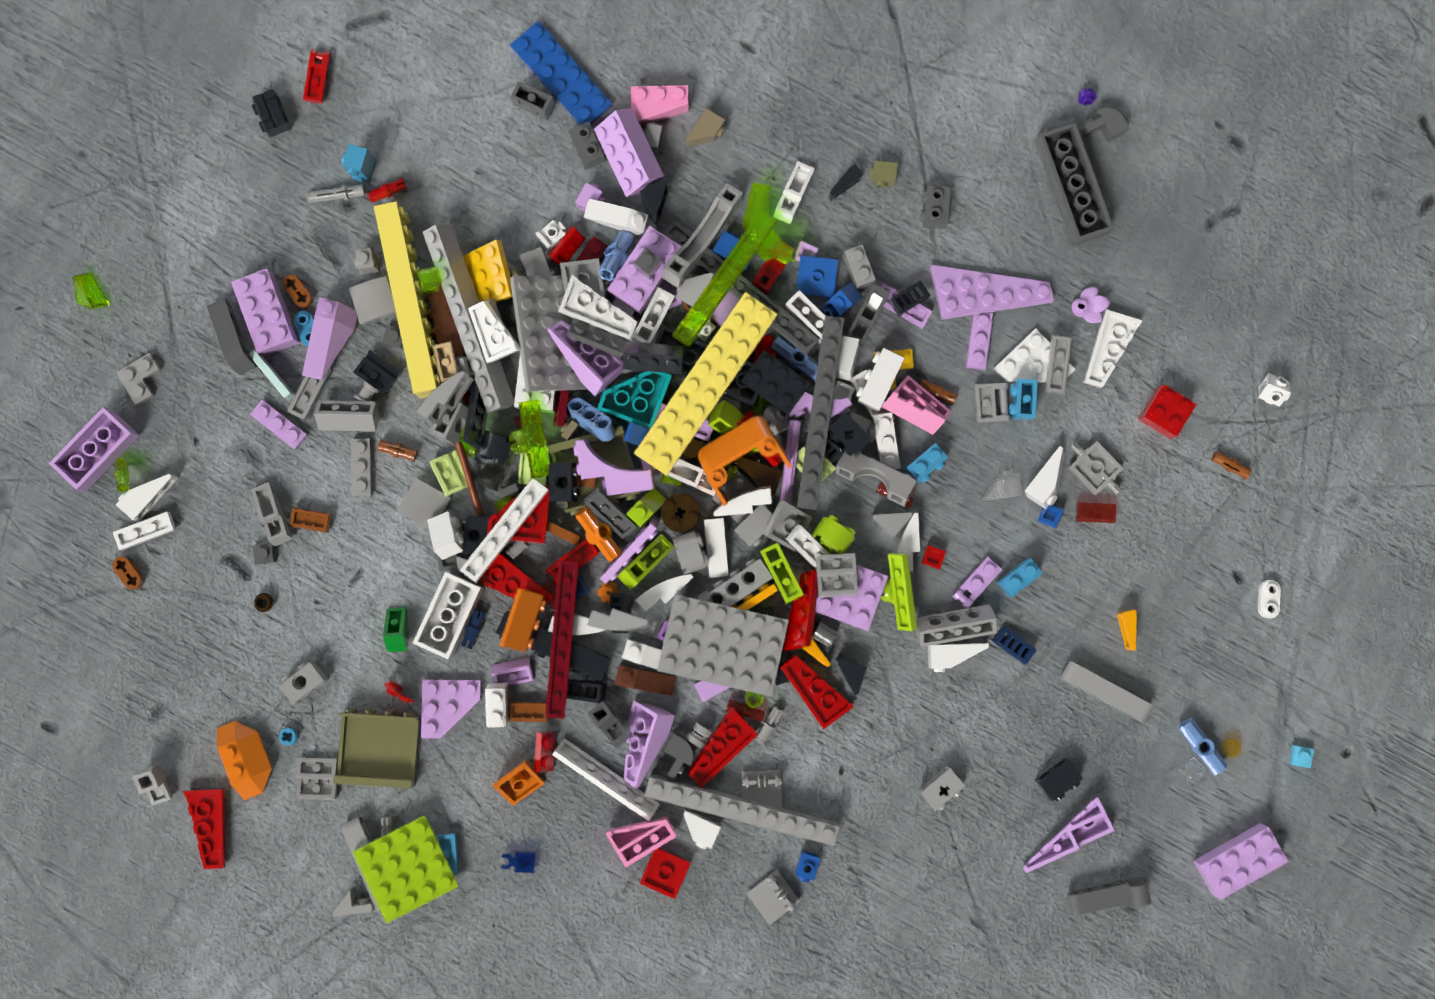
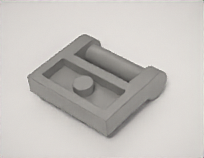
(986, 405)

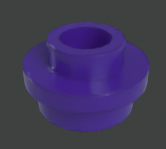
(1087, 97)

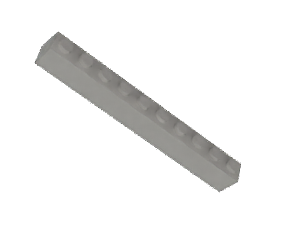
(461, 296)
(742, 809)

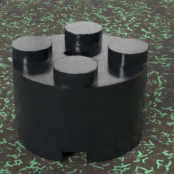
(496, 447)

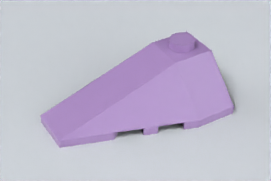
(329, 333)
(592, 366)
(648, 733)

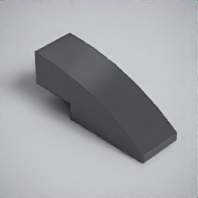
(868, 313)

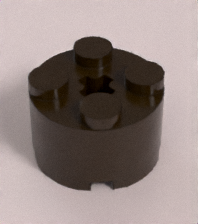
(670, 508)

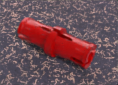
(386, 190)

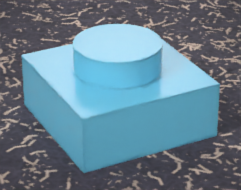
(1301, 756)

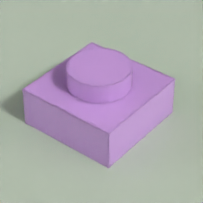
(805, 249)

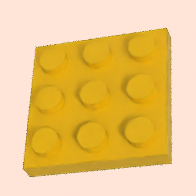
(489, 272)

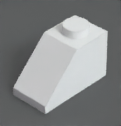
(702, 829)

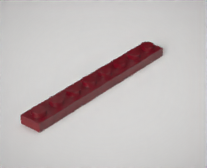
(562, 640)

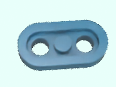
(304, 329)

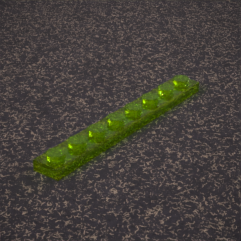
(724, 278)

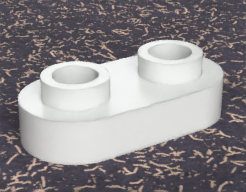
(1266, 599)

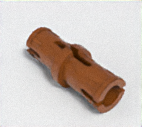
(939, 392)
(397, 450)
(1231, 464)

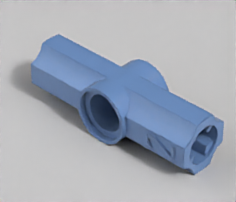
(616, 255)
(788, 351)
(1209, 755)

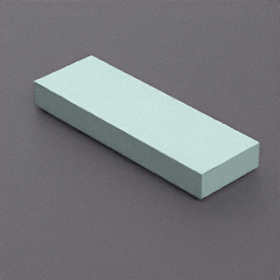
(272, 375)

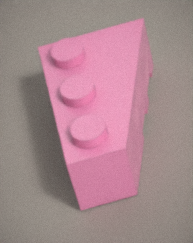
(917, 406)

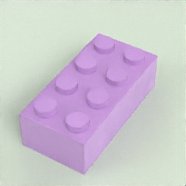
(628, 152)
(630, 284)
(265, 312)
(94, 449)
(1240, 861)

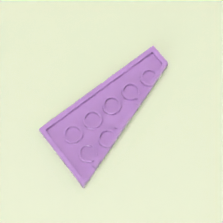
(974, 292)

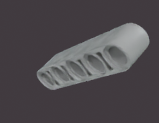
(1107, 691)
(357, 836)

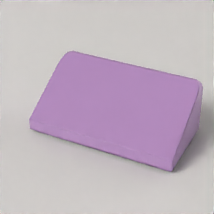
(513, 672)

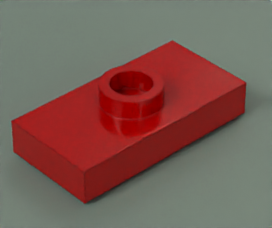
(567, 246)

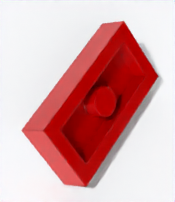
(544, 751)

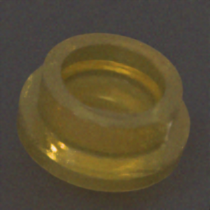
(1231, 748)

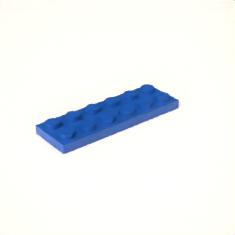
(560, 74)

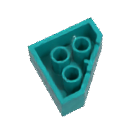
(636, 397)

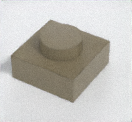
(569, 430)

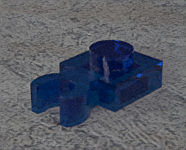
(523, 861)

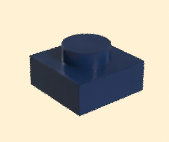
(582, 588)

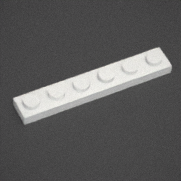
(504, 530)
(606, 779)

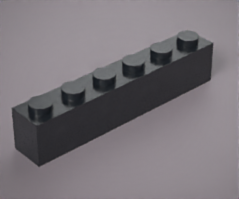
(582, 658)

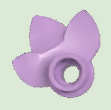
(1093, 305)

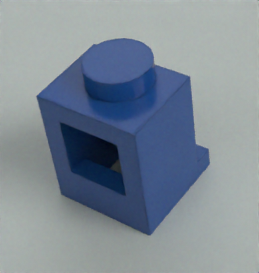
(807, 858)

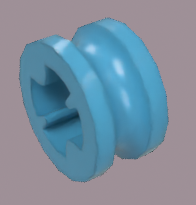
(288, 742)

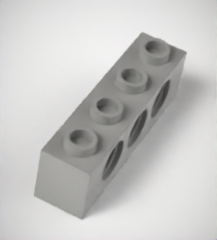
(761, 577)
(956, 625)

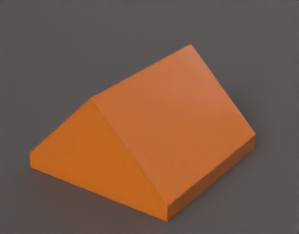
(519, 782)

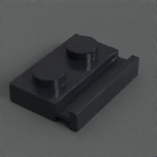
(377, 372)

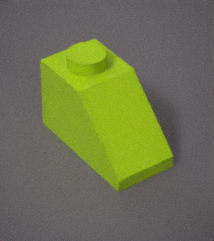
(646, 507)

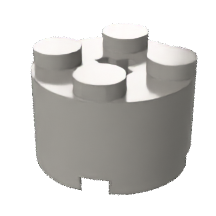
(689, 552)

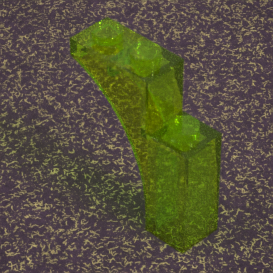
(773, 247)

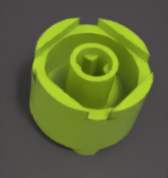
(833, 536)

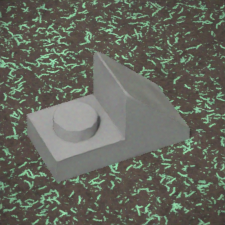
(349, 905)

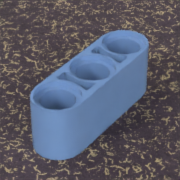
(591, 419)

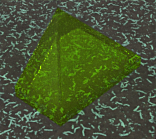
(88, 292)

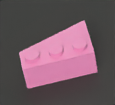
(658, 102)
(640, 838)

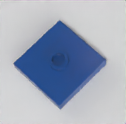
(817, 276)

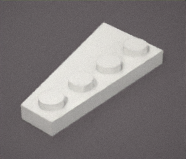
(588, 306)
(1111, 340)

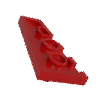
(508, 578)
(802, 613)
(815, 692)
(725, 743)
(208, 818)

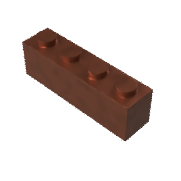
(444, 324)

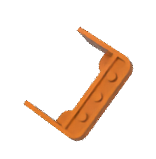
(735, 443)

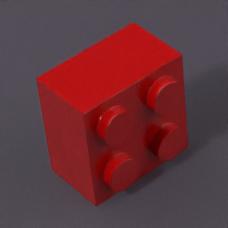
(1167, 411)

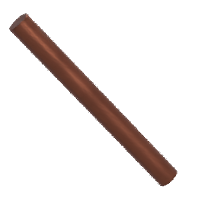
(469, 478)

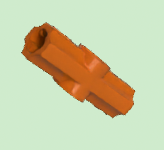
(598, 533)

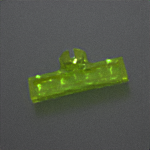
(532, 438)

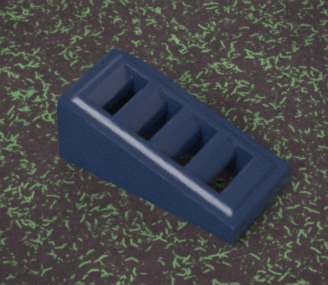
(1031, 650)

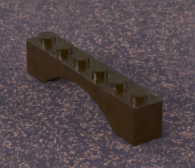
(759, 474)

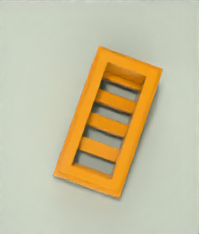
(1128, 622)
(817, 653)

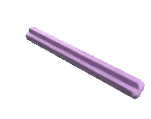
(791, 451)

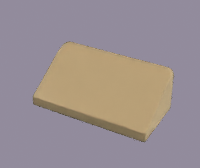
(445, 361)

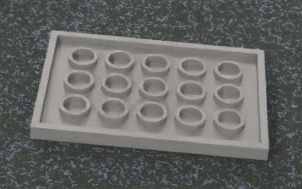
(536, 310)
(723, 645)

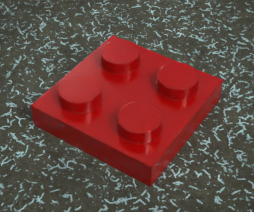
(665, 872)

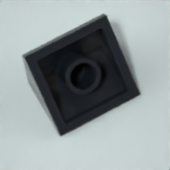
(654, 199)

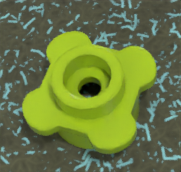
(730, 470)

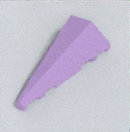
(1084, 828)

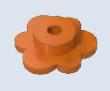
(602, 592)

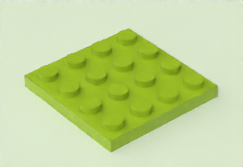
(405, 869)

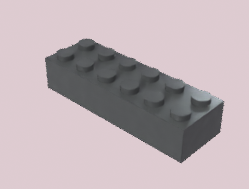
(1074, 184)

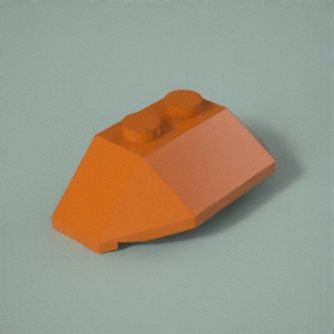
(244, 758)

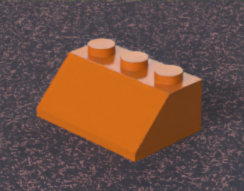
(523, 620)

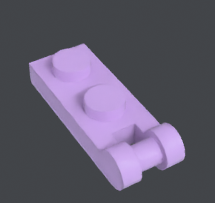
(977, 582)

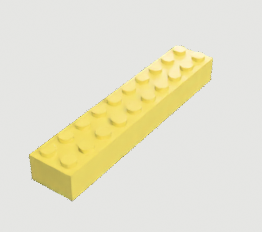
(408, 297)
(706, 384)

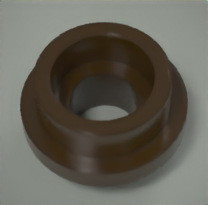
(258, 602)

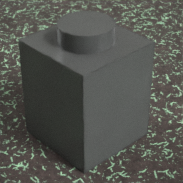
(647, 263)

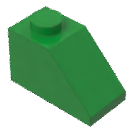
(396, 629)

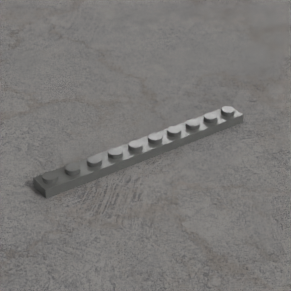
(783, 324)
(820, 413)

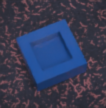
(1051, 516)

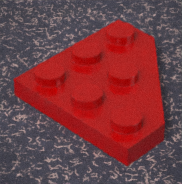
(534, 527)

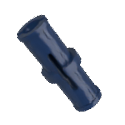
(473, 629)

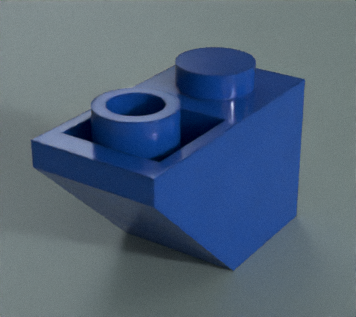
(842, 301)

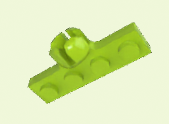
(899, 591)

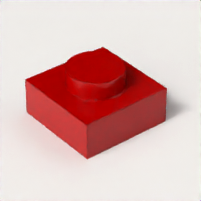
(933, 557)

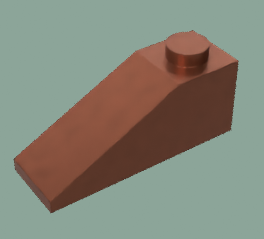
(645, 680)

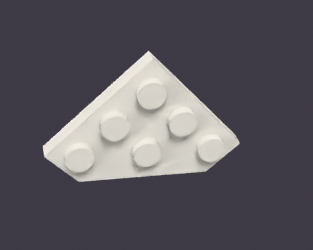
(1028, 360)

